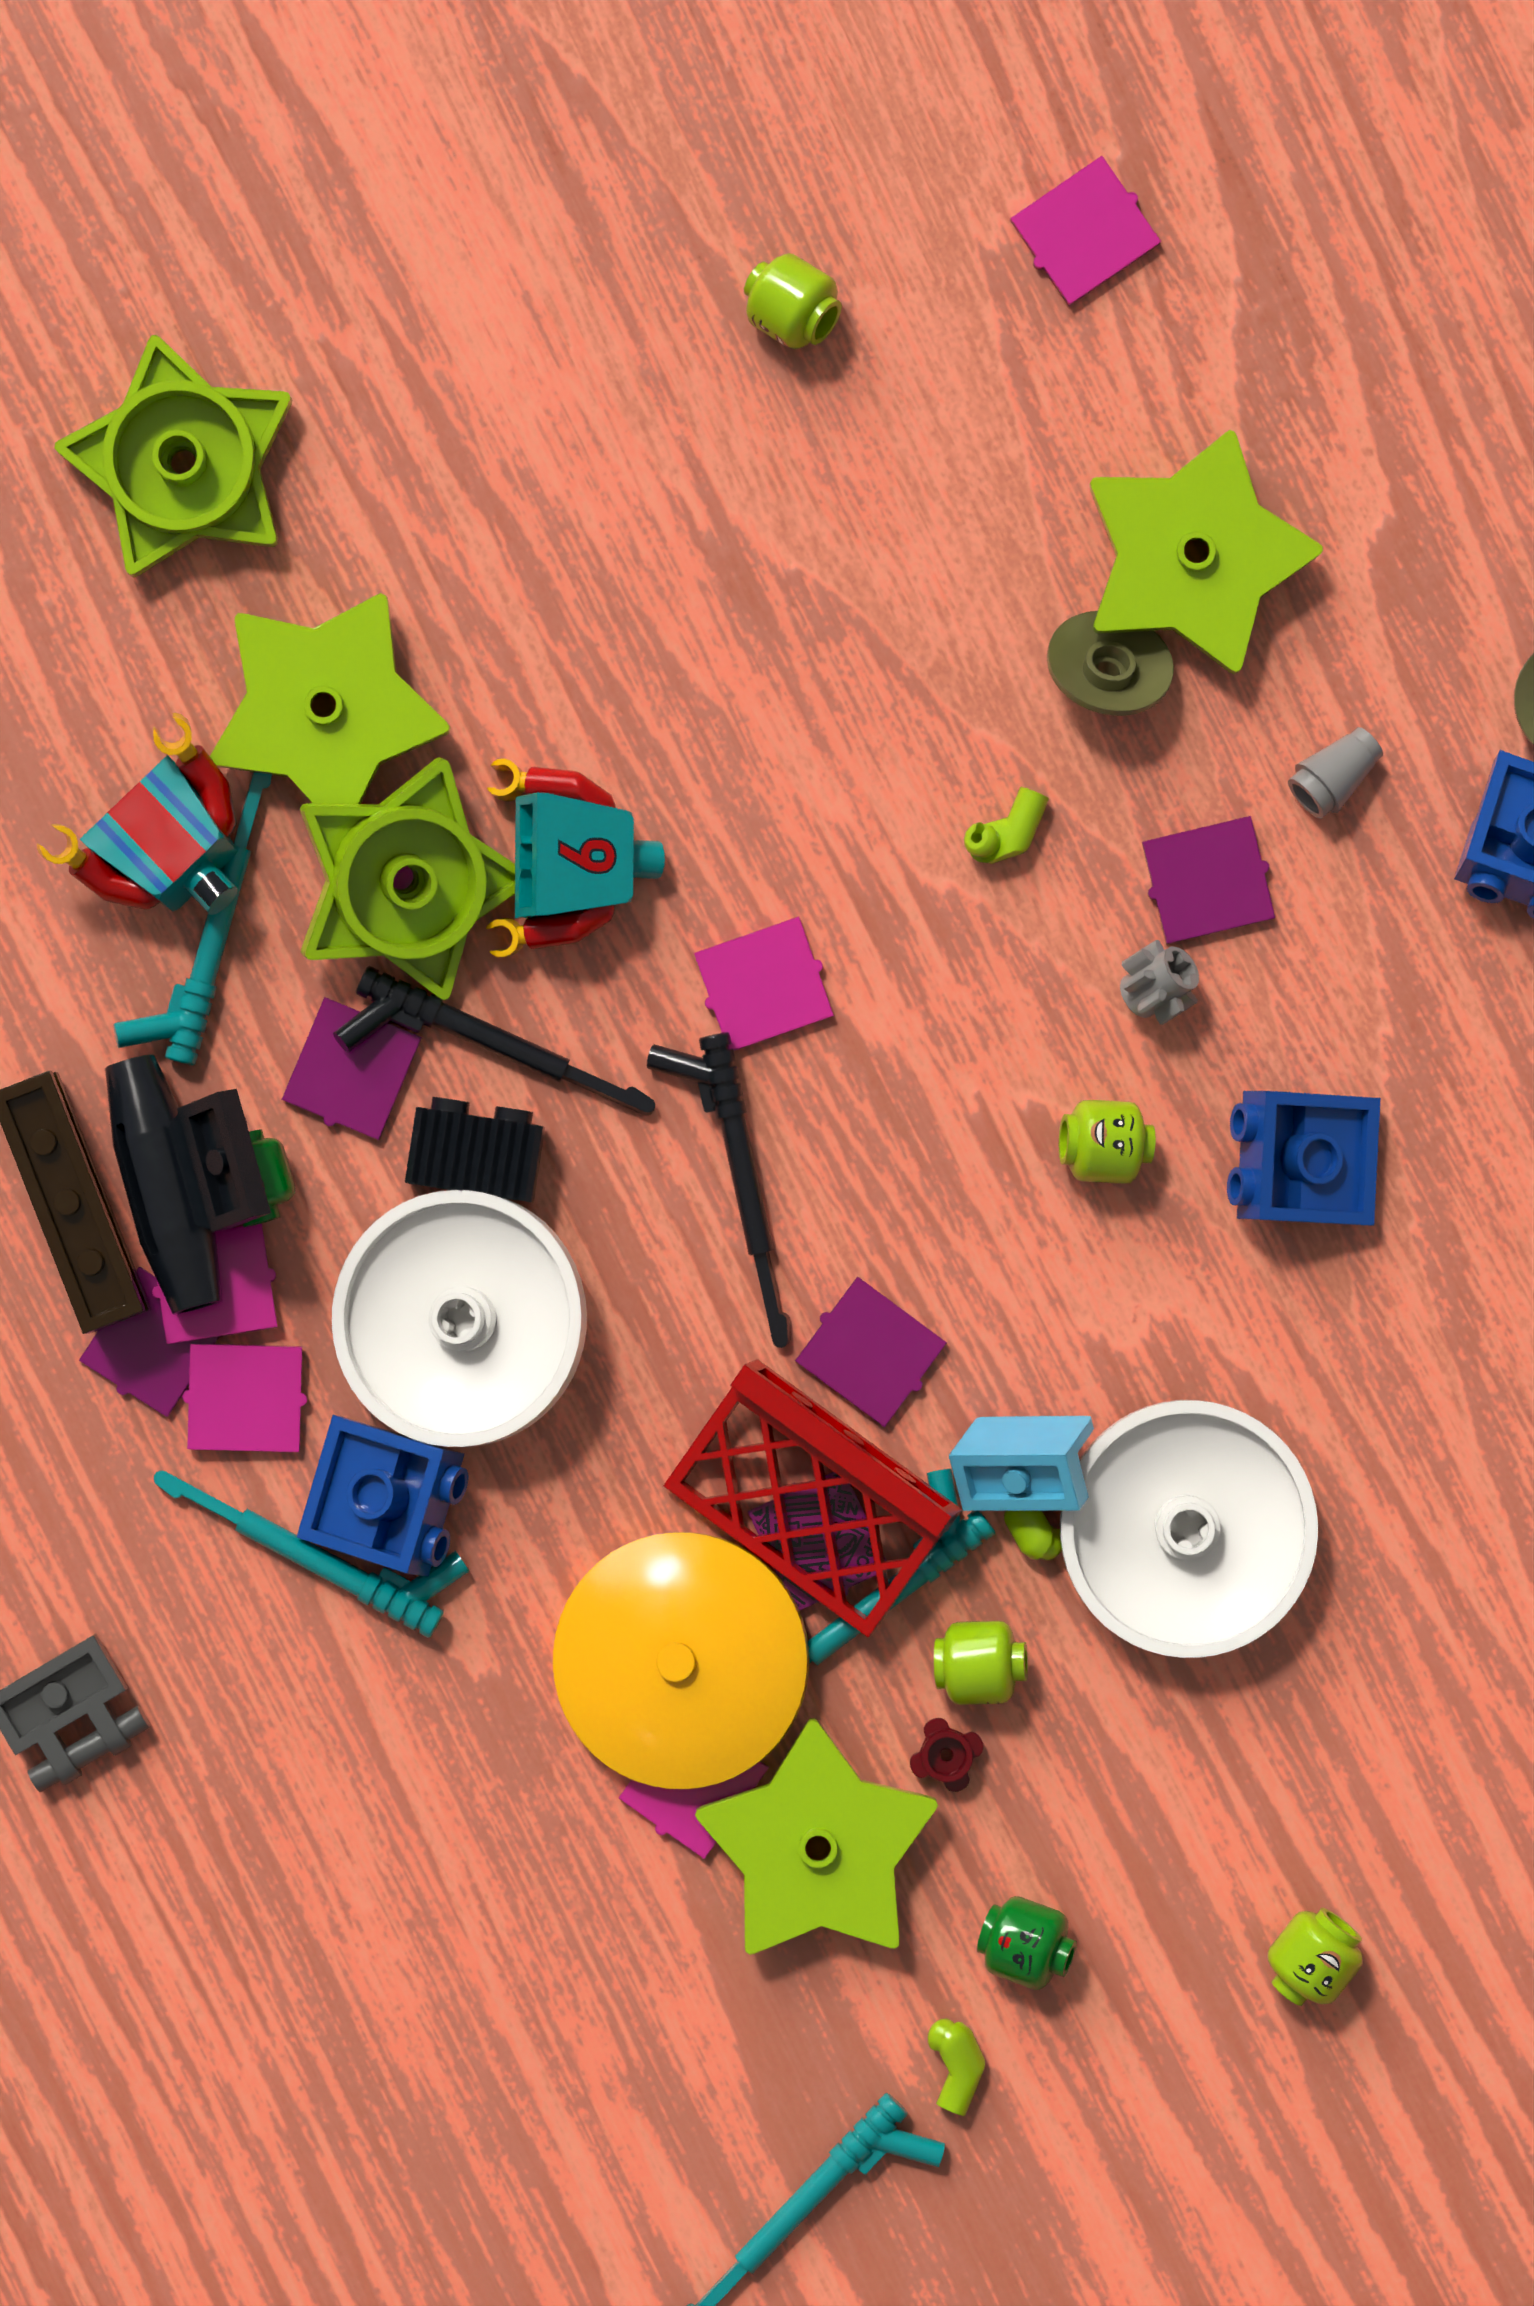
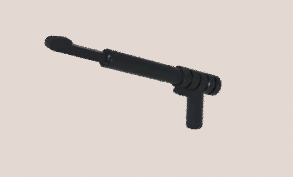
(414, 1008)
(722, 1095)

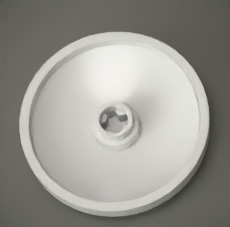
(459, 1318)
(1190, 1529)

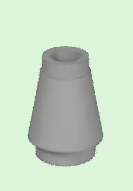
(1334, 773)

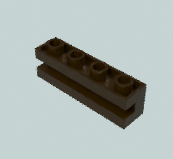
(70, 1202)

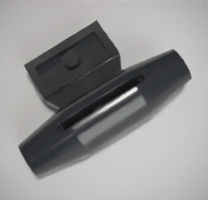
(183, 1176)

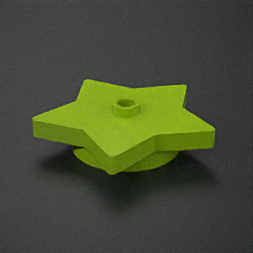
(173, 412)
(1205, 601)
(374, 710)
(451, 885)
(811, 1797)

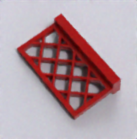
(842, 1451)

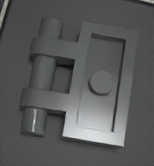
(58, 1694)

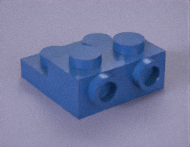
(1501, 838)
(1305, 1157)
(383, 1497)

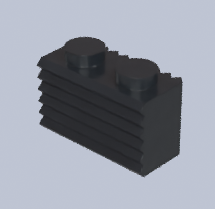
(475, 1151)

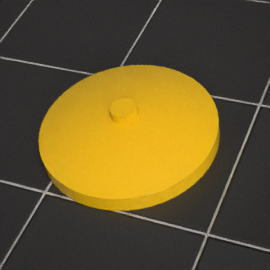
(680, 1660)

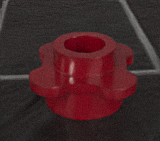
(952, 1772)

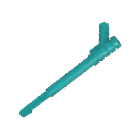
(190, 1002)
(951, 1546)
(386, 1592)
(859, 2150)

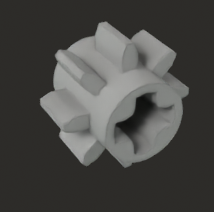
(1159, 982)

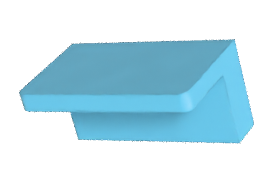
(1022, 1463)

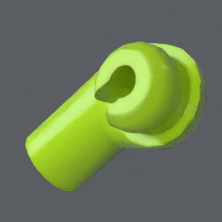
(1009, 835)
(1033, 1534)
(963, 2060)

